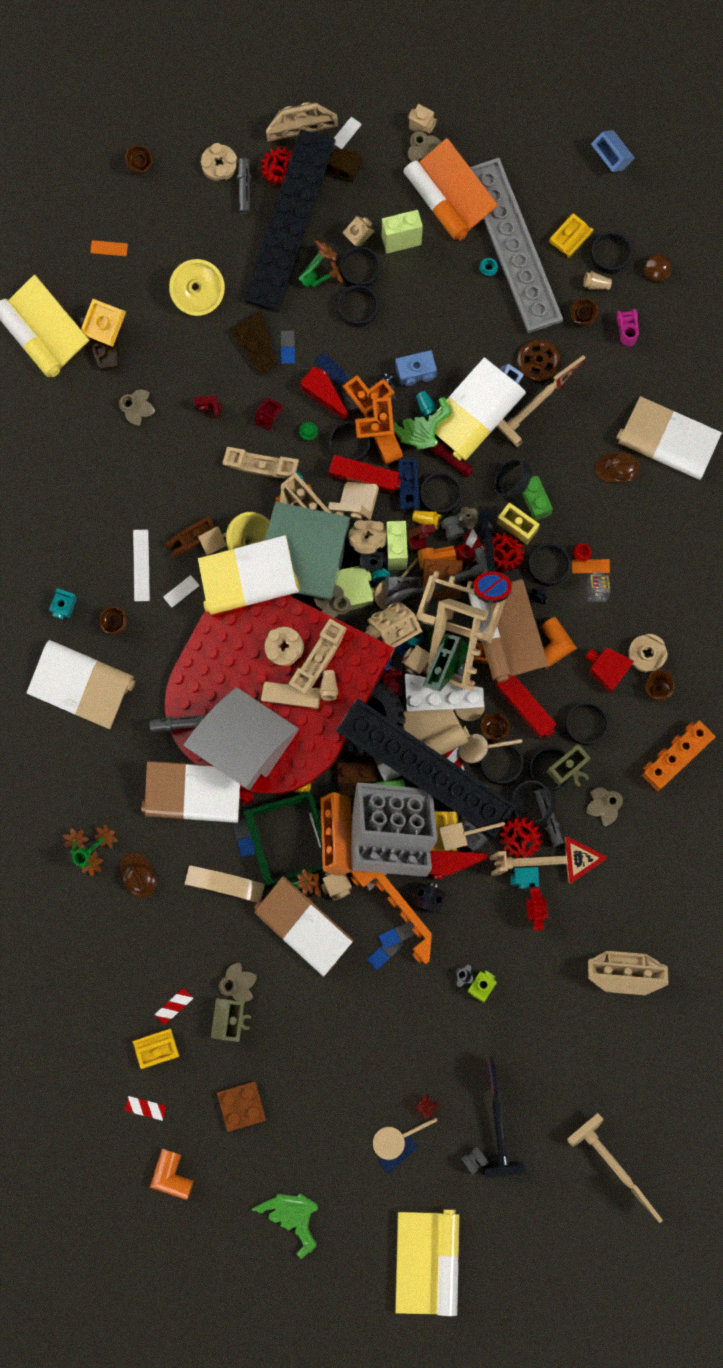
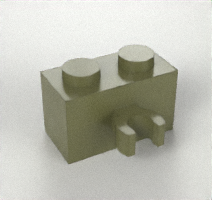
(569, 766)
(228, 1020)

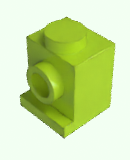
(475, 989)

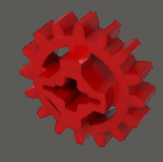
(274, 172)
(505, 551)
(522, 845)
(536, 909)

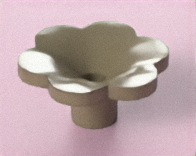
(467, 522)

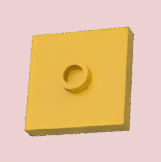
(103, 322)

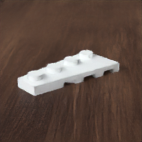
(449, 698)

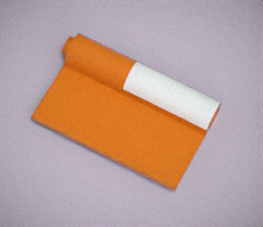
(451, 189)

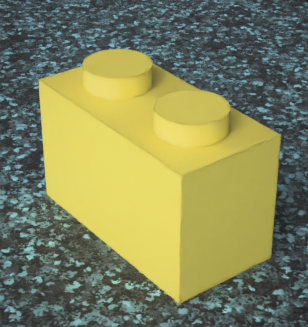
(518, 523)

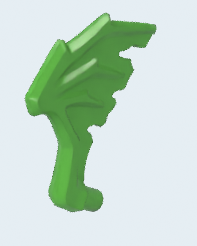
(422, 432)
(292, 1212)

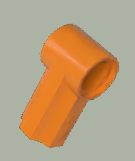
(446, 553)

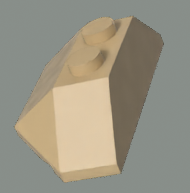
(307, 116)
(297, 493)
(627, 973)

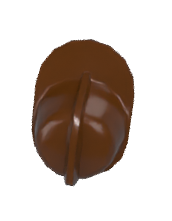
(617, 467)
(138, 875)

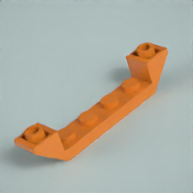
(422, 949)

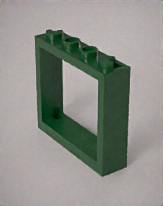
(251, 813)

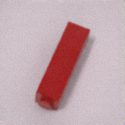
(355, 471)
(527, 707)

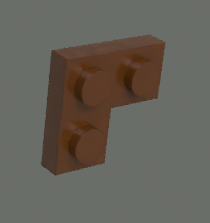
(351, 773)

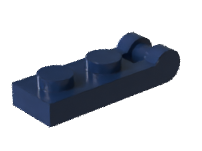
(409, 483)

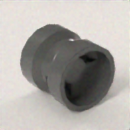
(452, 528)
(471, 1164)

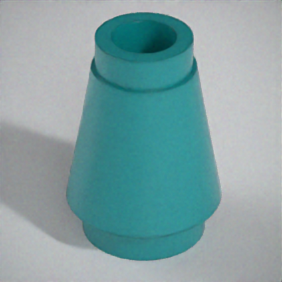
(426, 404)

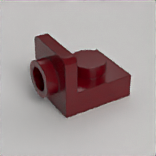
(206, 403)
(268, 413)
(417, 536)
(393, 680)

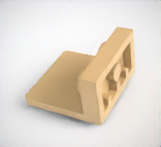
(395, 624)

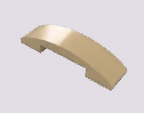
(260, 464)
(319, 657)
(224, 883)

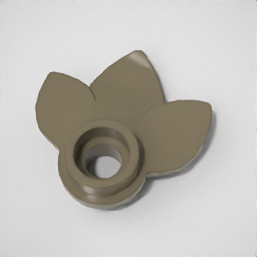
(420, 150)
(139, 407)
(331, 606)
(602, 807)
(241, 983)

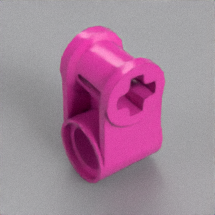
(628, 323)

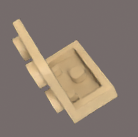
(356, 501)

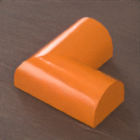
(363, 396)
(381, 423)
(559, 641)
(165, 1178)

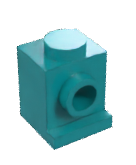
(65, 611)
(525, 877)

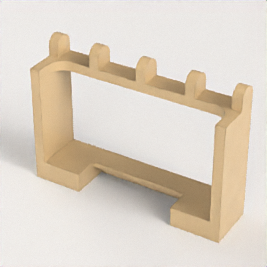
(445, 612)
(430, 620)

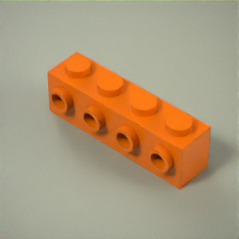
(677, 756)
(336, 833)

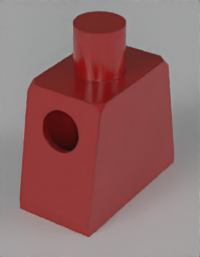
(608, 667)

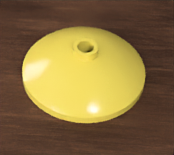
(209, 290)
(248, 527)

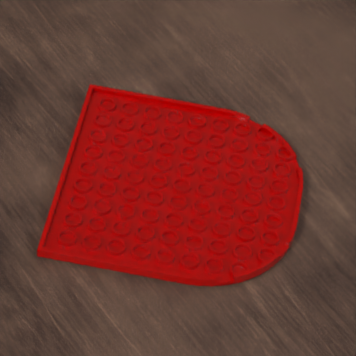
(230, 653)

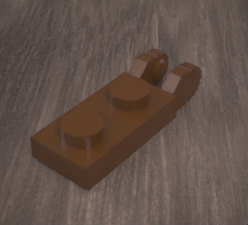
(189, 536)

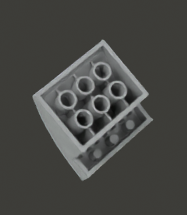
(241, 738)
(392, 830)

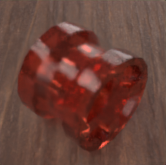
(426, 1107)

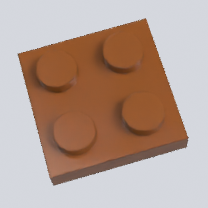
(446, 569)
(241, 1106)

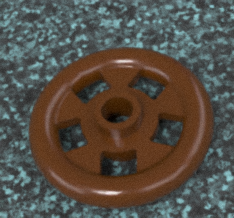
(544, 346)

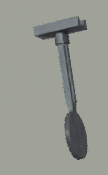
(410, 595)

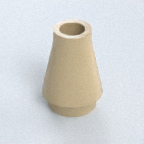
(595, 281)
(328, 686)

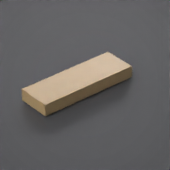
(288, 695)

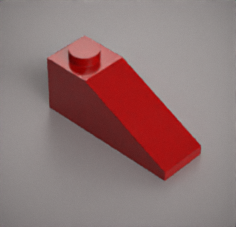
(320, 388)
(448, 863)

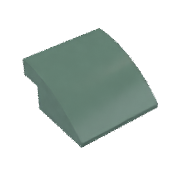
(314, 544)

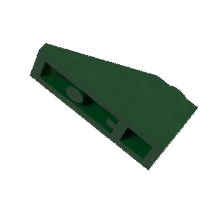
(446, 662)

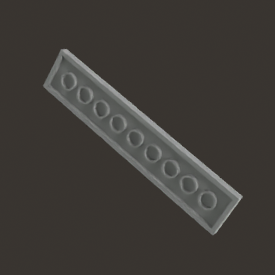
(517, 251)

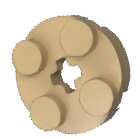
(217, 152)
(376, 533)
(657, 649)
(291, 654)

